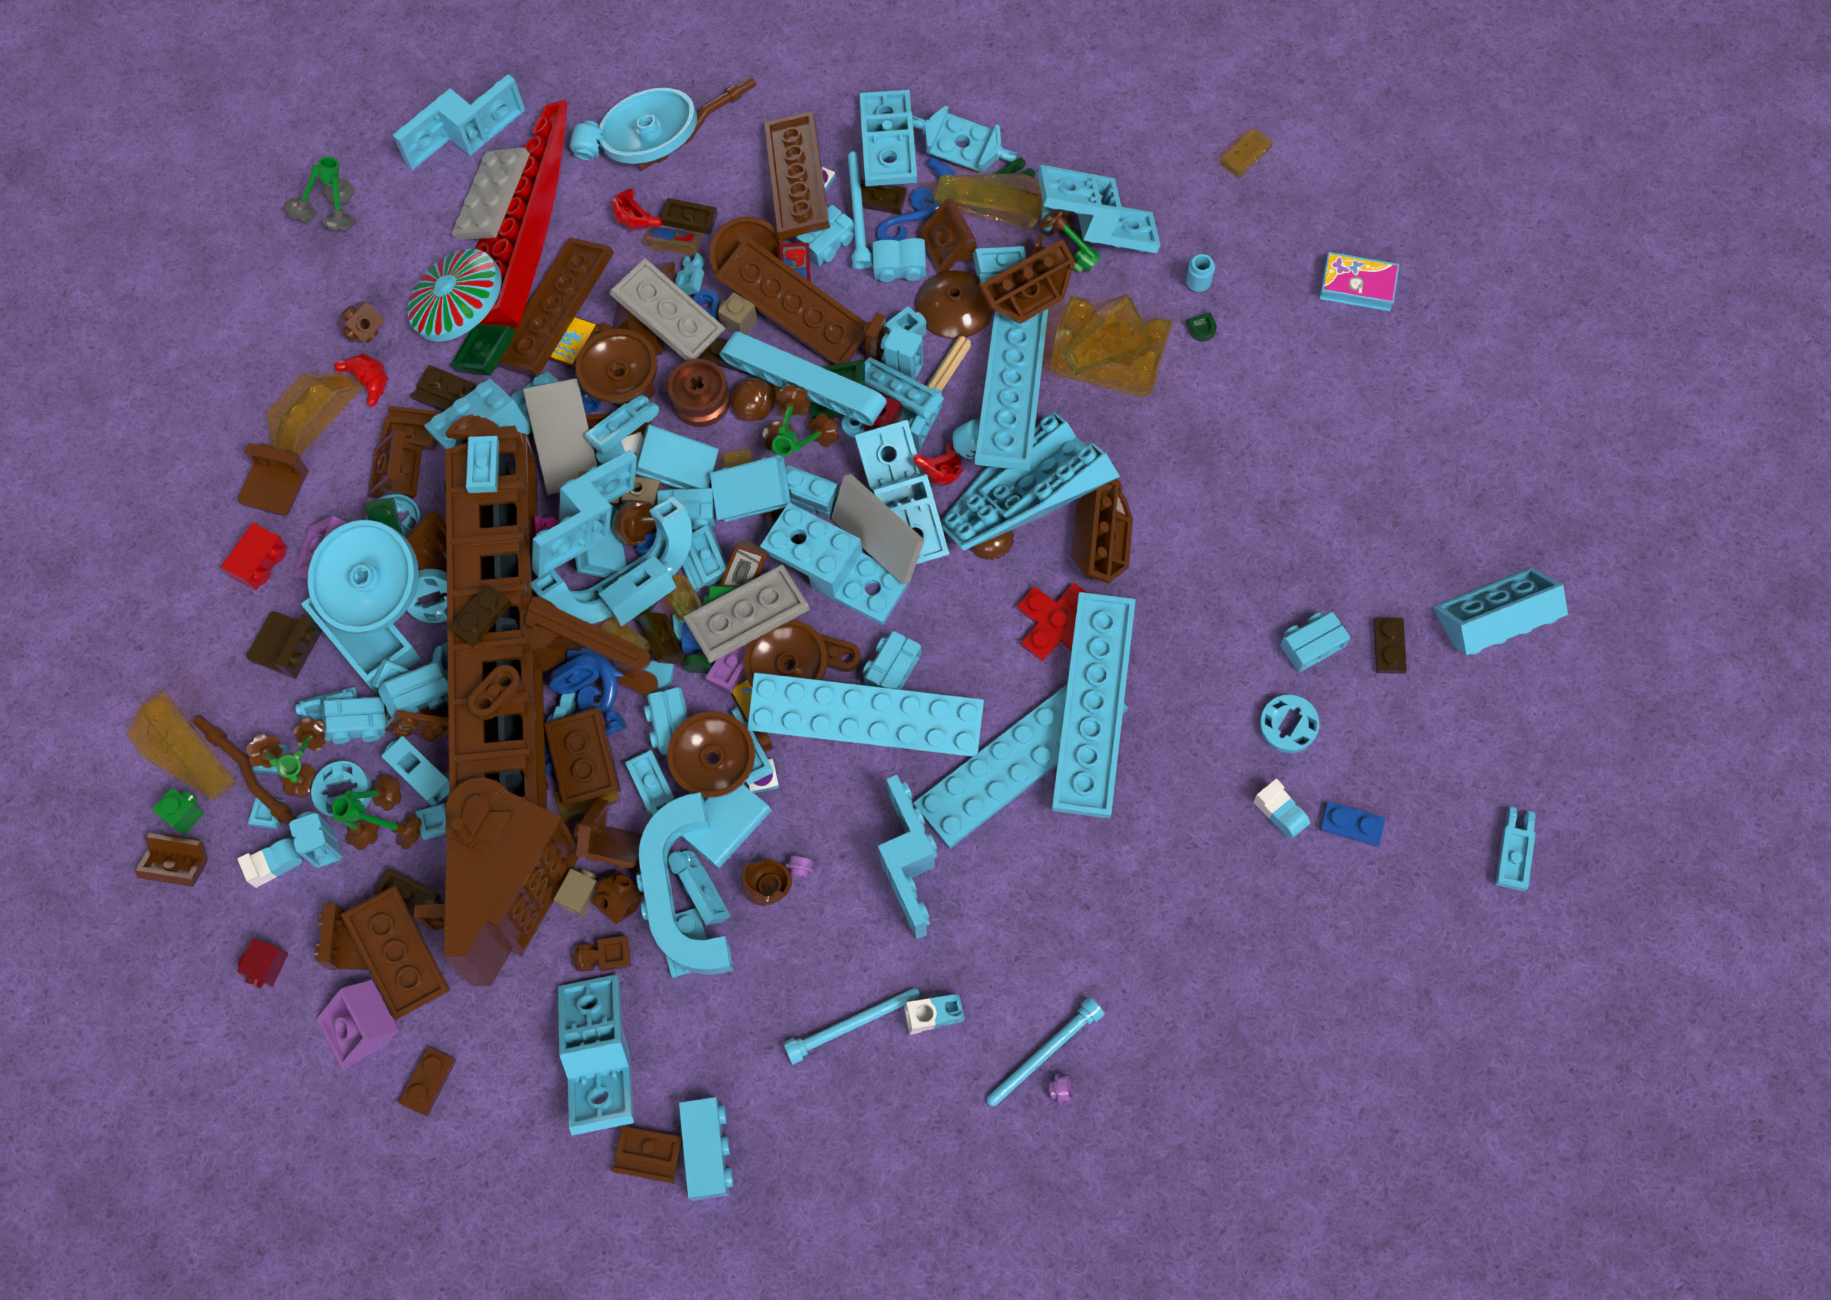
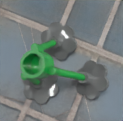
(337, 192)

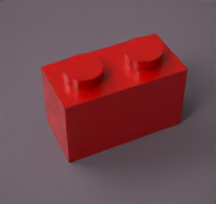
(254, 557)

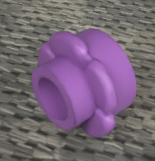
(800, 866)
(1061, 1089)

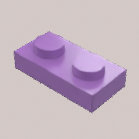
(727, 670)

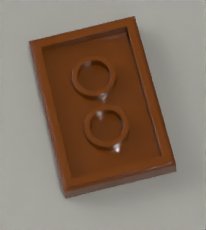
(582, 757)

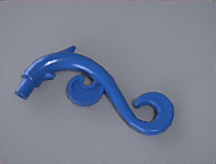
(922, 210)
(609, 676)

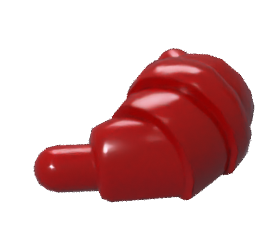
(631, 214)
(368, 373)
(941, 469)

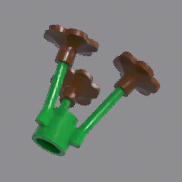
(1085, 256)
(781, 436)
(268, 753)
(363, 827)

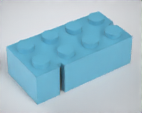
(367, 650)

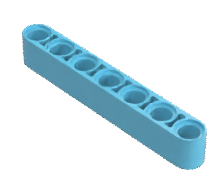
(821, 384)

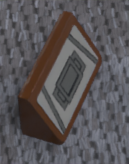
(744, 565)

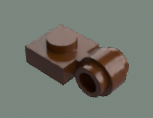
(611, 954)

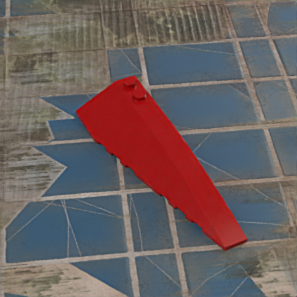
(527, 218)

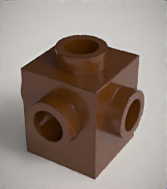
(360, 322)
(617, 897)

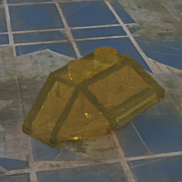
(309, 409)

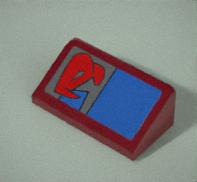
(797, 257)

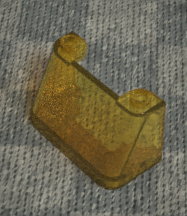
(1129, 375)

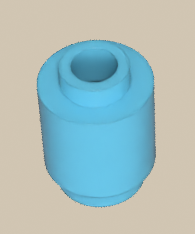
(1200, 273)

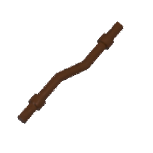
(731, 94)
(218, 737)

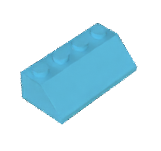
(1502, 610)

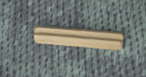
(950, 363)

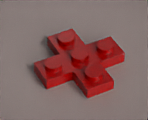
(1053, 620)

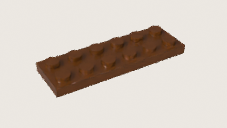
(796, 175)
(793, 302)
(555, 305)

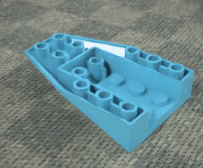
(1010, 498)

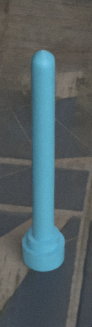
(861, 257)
(1088, 1013)
(798, 1048)

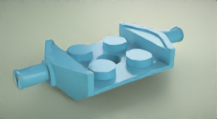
(945, 130)

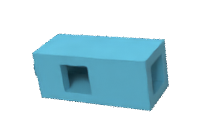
(638, 589)
(417, 771)

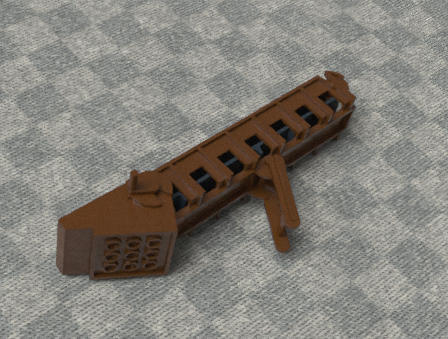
(501, 840)

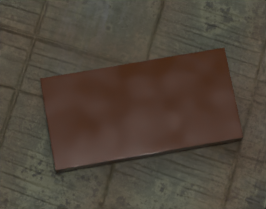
(395, 952)

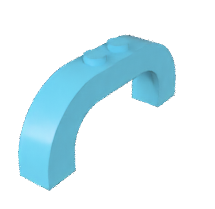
(671, 545)
(661, 832)

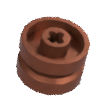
(699, 392)

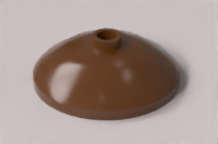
(732, 234)
(949, 315)
(616, 353)
(785, 644)
(709, 735)

